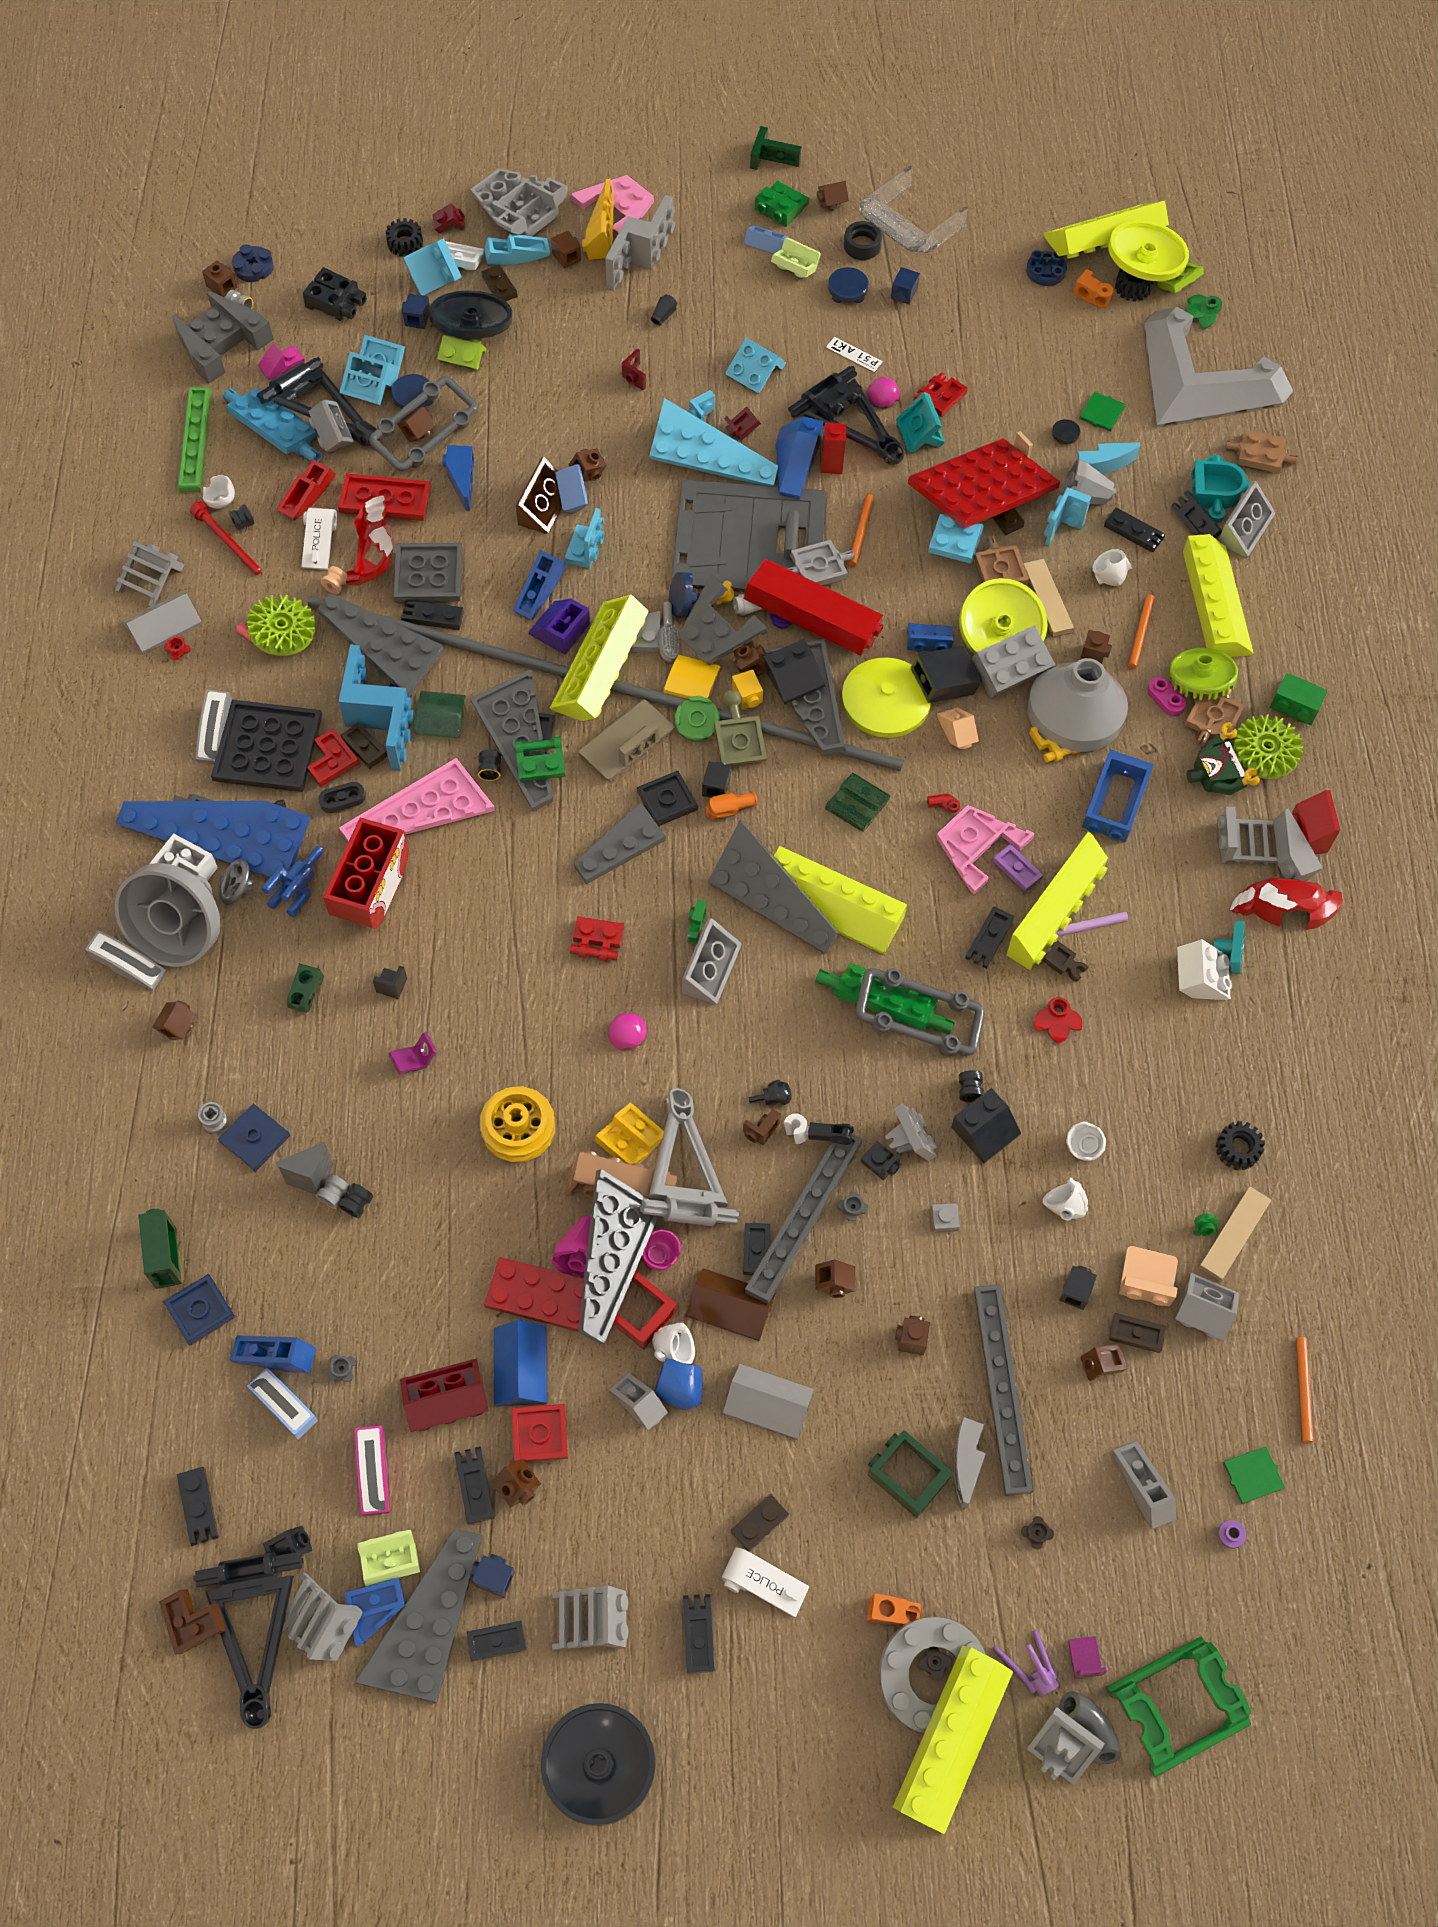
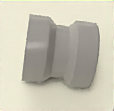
(243, 300)
(216, 1122)
(333, 1191)

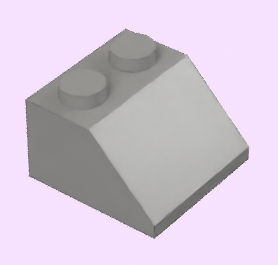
(330, 426)
(1207, 1307)

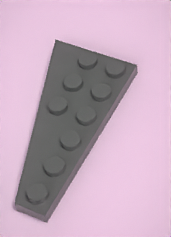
(511, 716)

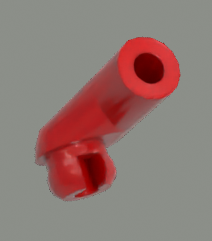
(945, 800)

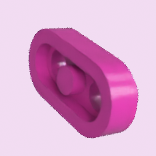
(1165, 696)

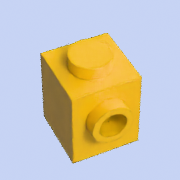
(749, 688)

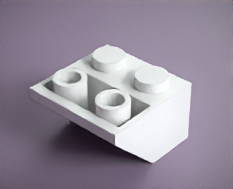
(1203, 971)

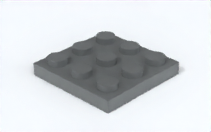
(428, 572)

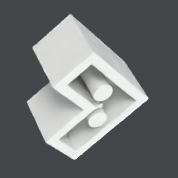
(186, 856)

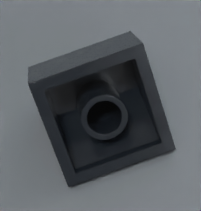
(794, 671)
(986, 1125)

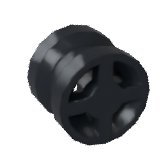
(241, 517)

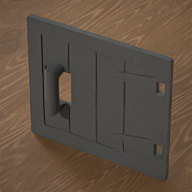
(737, 529)

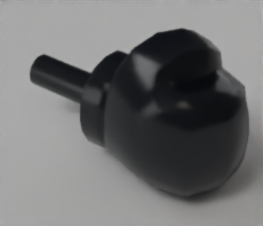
(776, 1093)

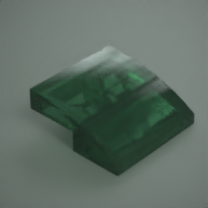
(439, 714)
(857, 802)

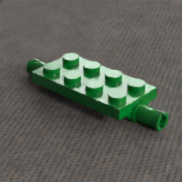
(899, 1003)

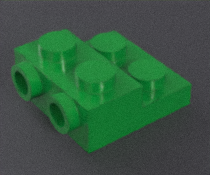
(780, 203)

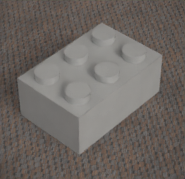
(1012, 661)

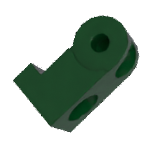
(304, 988)

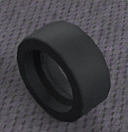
(859, 251)

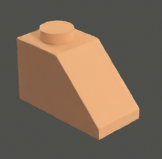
(959, 727)

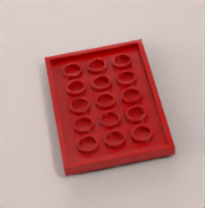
(983, 483)

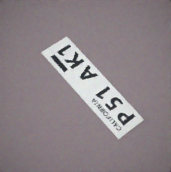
(854, 354)

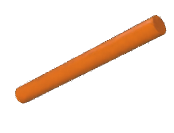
(861, 529)
(1139, 638)
(1304, 1390)

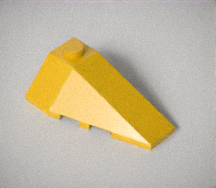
(600, 227)

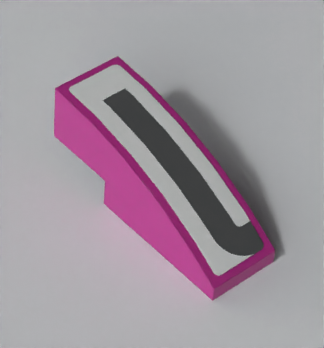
(372, 1470)

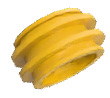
(511, 1104)

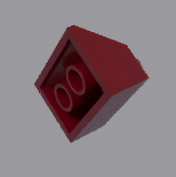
(443, 1395)

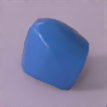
(680, 1384)

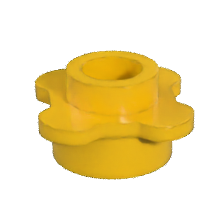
(728, 595)

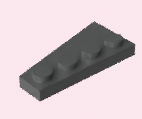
(622, 843)

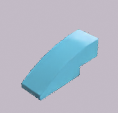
(515, 249)
(1110, 456)

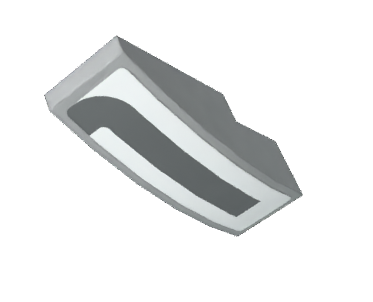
(212, 724)
(125, 960)
(967, 1459)

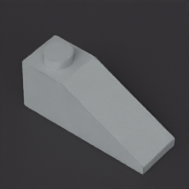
(1293, 850)
(1146, 1485)

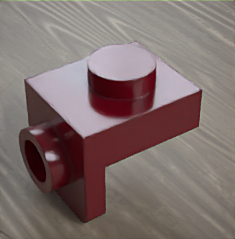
(448, 217)
(742, 423)

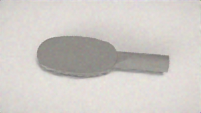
(668, 636)

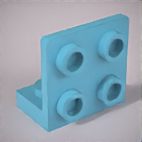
(432, 267)
(753, 365)
(1070, 509)
(585, 541)

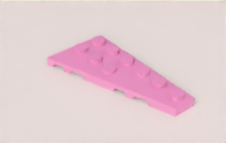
(432, 801)

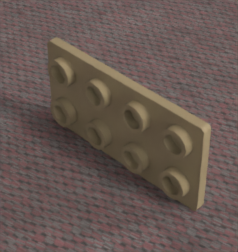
(626, 740)

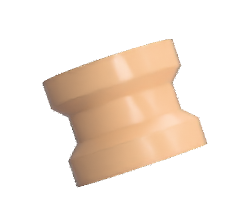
(334, 580)

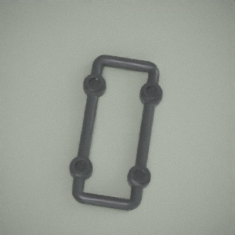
(417, 454)
(883, 1022)

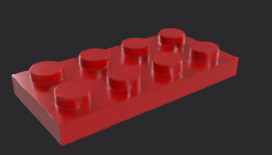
(403, 496)
(536, 1294)

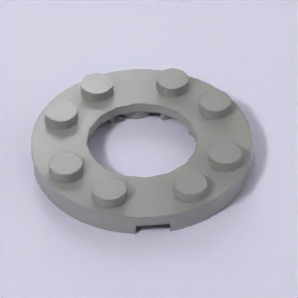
(899, 1655)

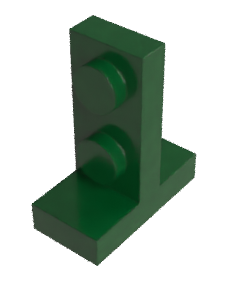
(773, 151)

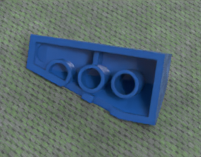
(795, 454)

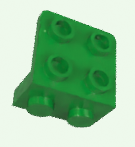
(1298, 699)

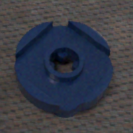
(248, 254)

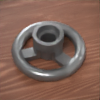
(238, 883)

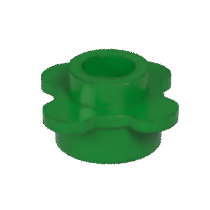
(1206, 1225)

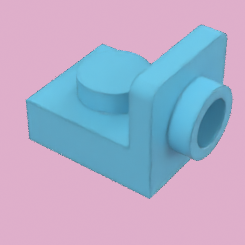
(702, 405)

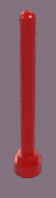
(201, 512)

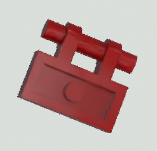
(947, 394)
(597, 932)

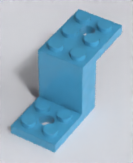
(376, 707)

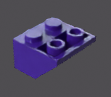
(561, 624)

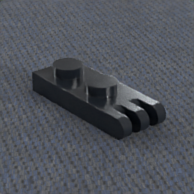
(1196, 516)
(1134, 530)
(432, 614)
(990, 936)
(474, 1487)
(197, 1505)
(698, 1635)

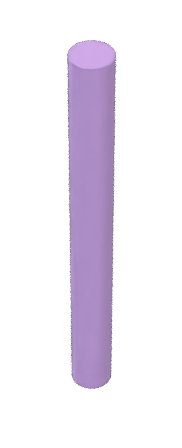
(1094, 923)

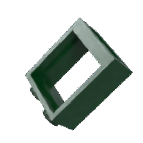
(159, 1248)
(878, 1461)

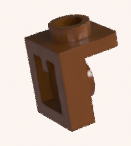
(766, 1127)
(1103, 1361)

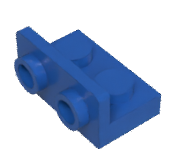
(929, 637)

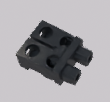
(334, 295)

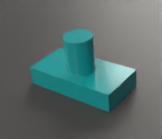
(1234, 947)

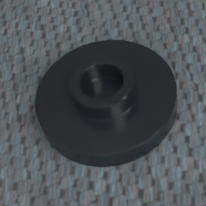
(1066, 431)

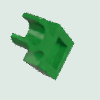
(697, 916)

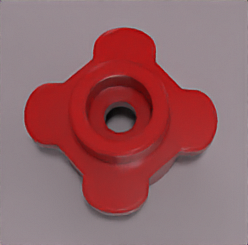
(176, 642)

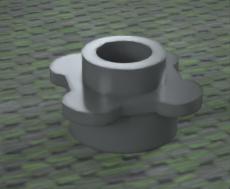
(853, 1199)
(338, 1361)

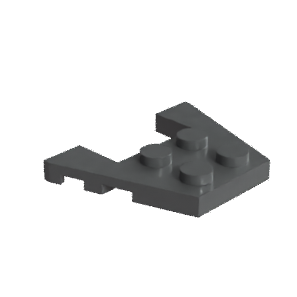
(710, 633)

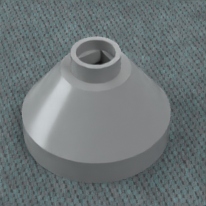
(1077, 705)
(168, 914)

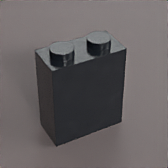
(946, 674)

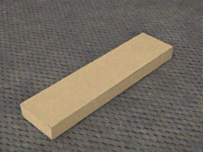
(1044, 587)
(1235, 1234)

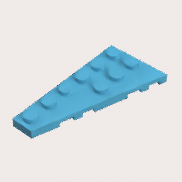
(696, 445)

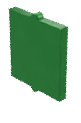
(1102, 411)
(1253, 1475)

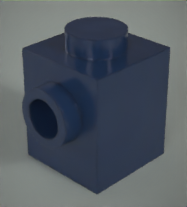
(905, 285)
(416, 311)
(492, 1575)

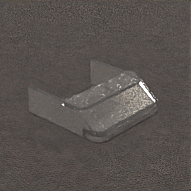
(876, 211)

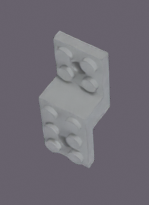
(639, 242)

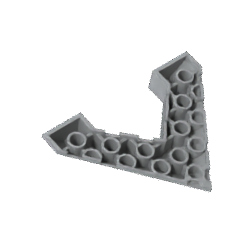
(1186, 395)

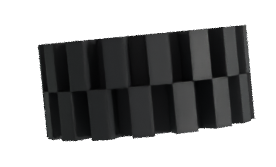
(400, 229)
(1130, 289)
(1245, 1133)

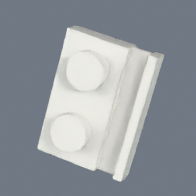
(466, 256)

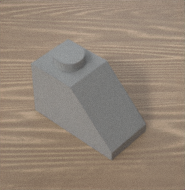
(639, 1401)

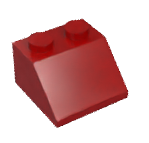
(1318, 821)

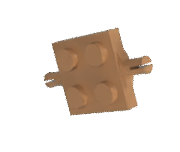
(1261, 451)
(1000, 563)
(1210, 716)

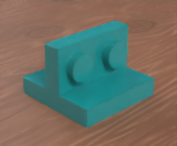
(920, 424)

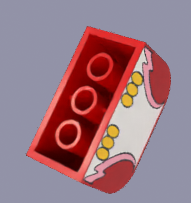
(368, 874)

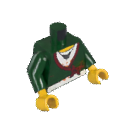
(1219, 766)

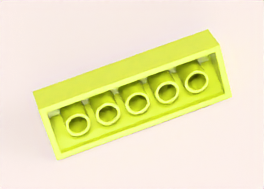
(1097, 231)
(1216, 596)
(600, 658)
(1057, 903)
(849, 905)
(953, 1739)

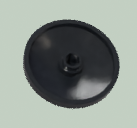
(470, 314)
(598, 1764)

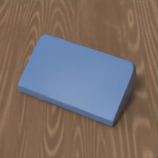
(764, 239)
(571, 489)

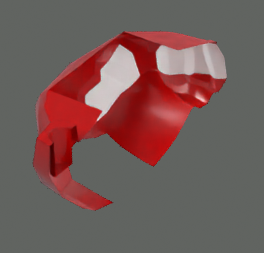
(372, 531)
(1279, 895)

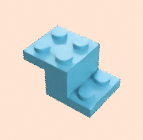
(372, 369)
(954, 541)

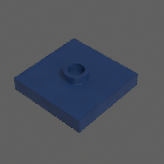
(254, 1137)
(199, 1309)

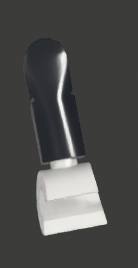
(797, 1125)

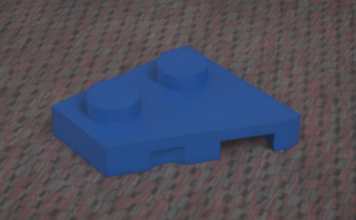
(378, 1605)

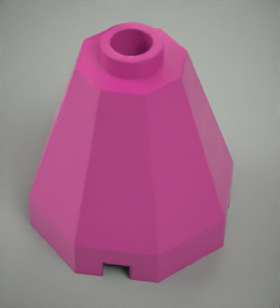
(572, 1249)

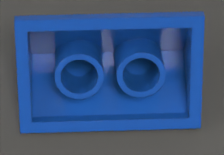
(520, 1364)

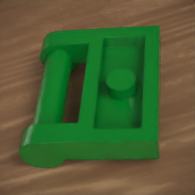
(540, 766)

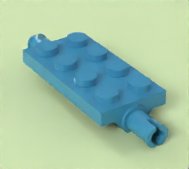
(273, 423)

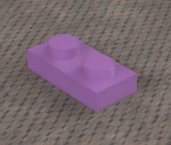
(1017, 868)

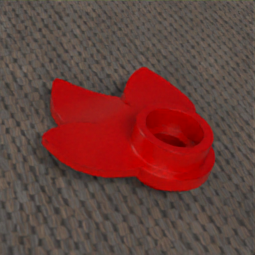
(1058, 1023)

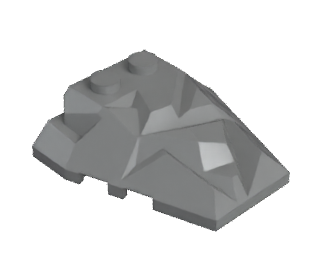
(519, 202)

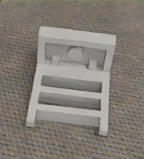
(151, 557)
(1230, 838)
(605, 1618)
(328, 1627)

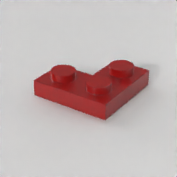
(336, 759)

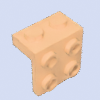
(1149, 1276)

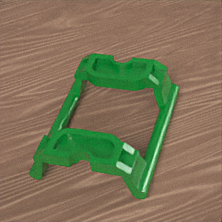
(1155, 1733)

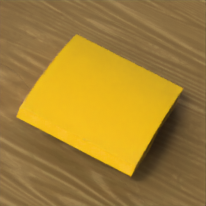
(691, 678)
(630, 1135)

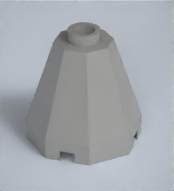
(1090, 482)

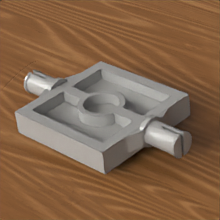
(821, 562)

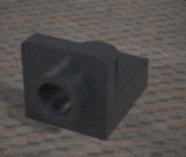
(881, 1161)
(289, 1542)

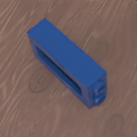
(1127, 766)

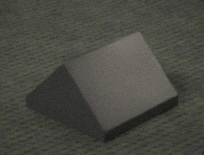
(307, 1168)

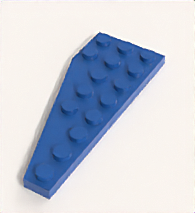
(229, 830)

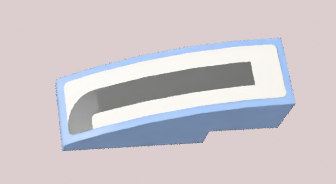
(282, 1403)

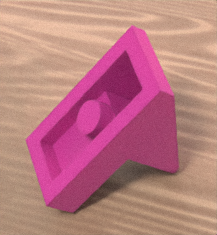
(277, 362)

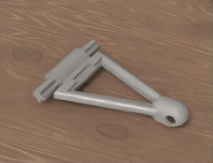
(680, 1203)

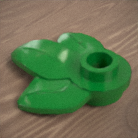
(1202, 310)

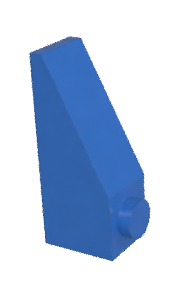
(460, 468)
(539, 584)
(275, 1353)

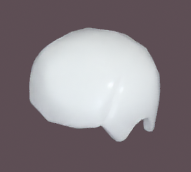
(219, 493)
(1086, 1141)

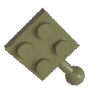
(739, 738)

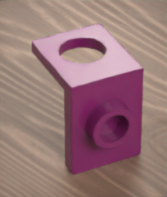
(413, 1057)
(1086, 1657)

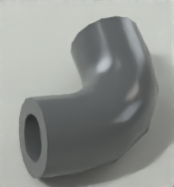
(1095, 1721)

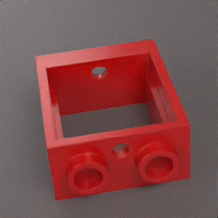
(658, 1320)

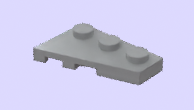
(648, 635)

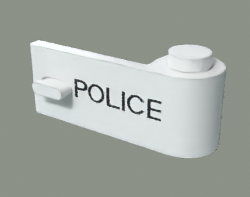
(318, 537)
(764, 1580)

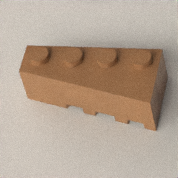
(584, 1168)

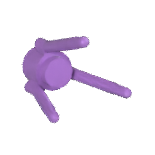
(1044, 1679)

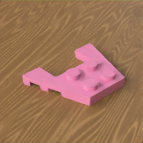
(629, 199)
(970, 836)

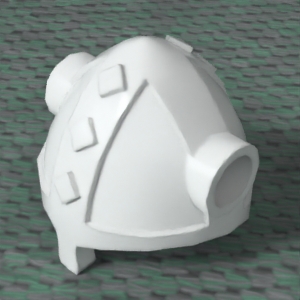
(1111, 567)
(1067, 1203)
(674, 1345)

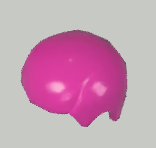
(883, 392)
(627, 1031)
(661, 1250)

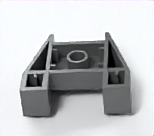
(218, 332)

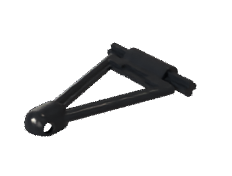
(303, 378)
(886, 445)
(244, 1580)

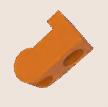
(1093, 290)
(891, 1610)

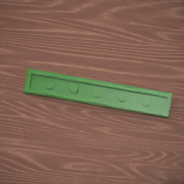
(194, 439)

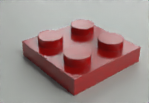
(540, 1433)

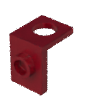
(630, 371)

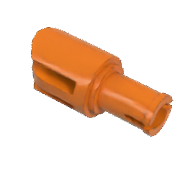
(729, 804)

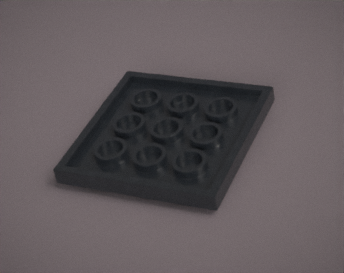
(266, 745)

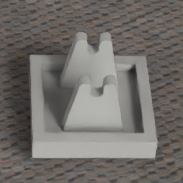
(911, 1134)
(1065, 1747)

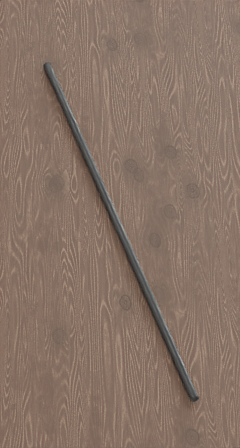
(622, 687)

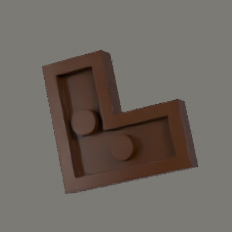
(187, 1627)

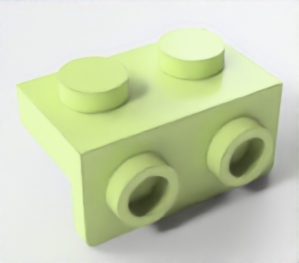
(796, 258)
(388, 1557)

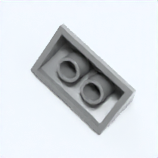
(1247, 521)
(162, 621)
(710, 963)
(768, 1401)

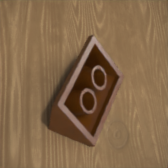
(540, 499)
(725, 1304)

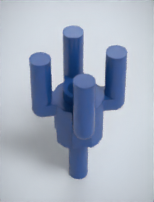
(293, 882)

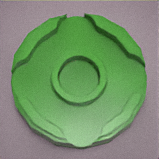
(696, 718)

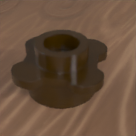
(1037, 1540)
(935, 1670)

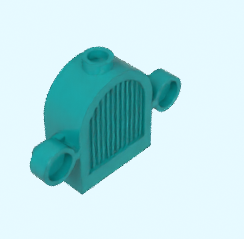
(1217, 485)

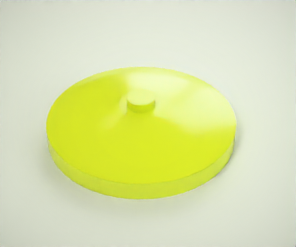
(1148, 250)
(998, 612)
(884, 698)

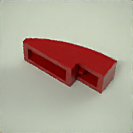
(306, 490)

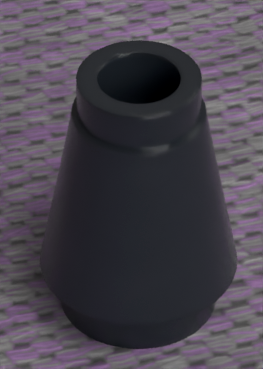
(664, 309)

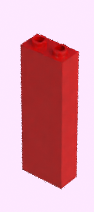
(814, 607)

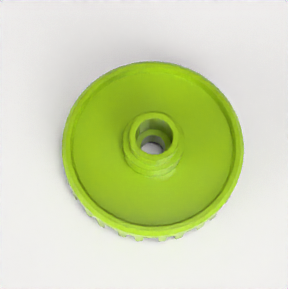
(280, 626)
(1203, 673)
(1267, 747)

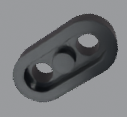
(342, 797)

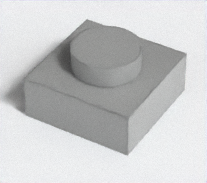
(945, 1217)

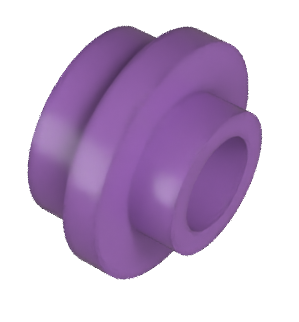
(1226, 1539)

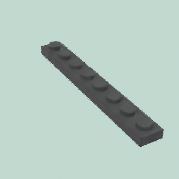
(801, 1220)
(1002, 1390)

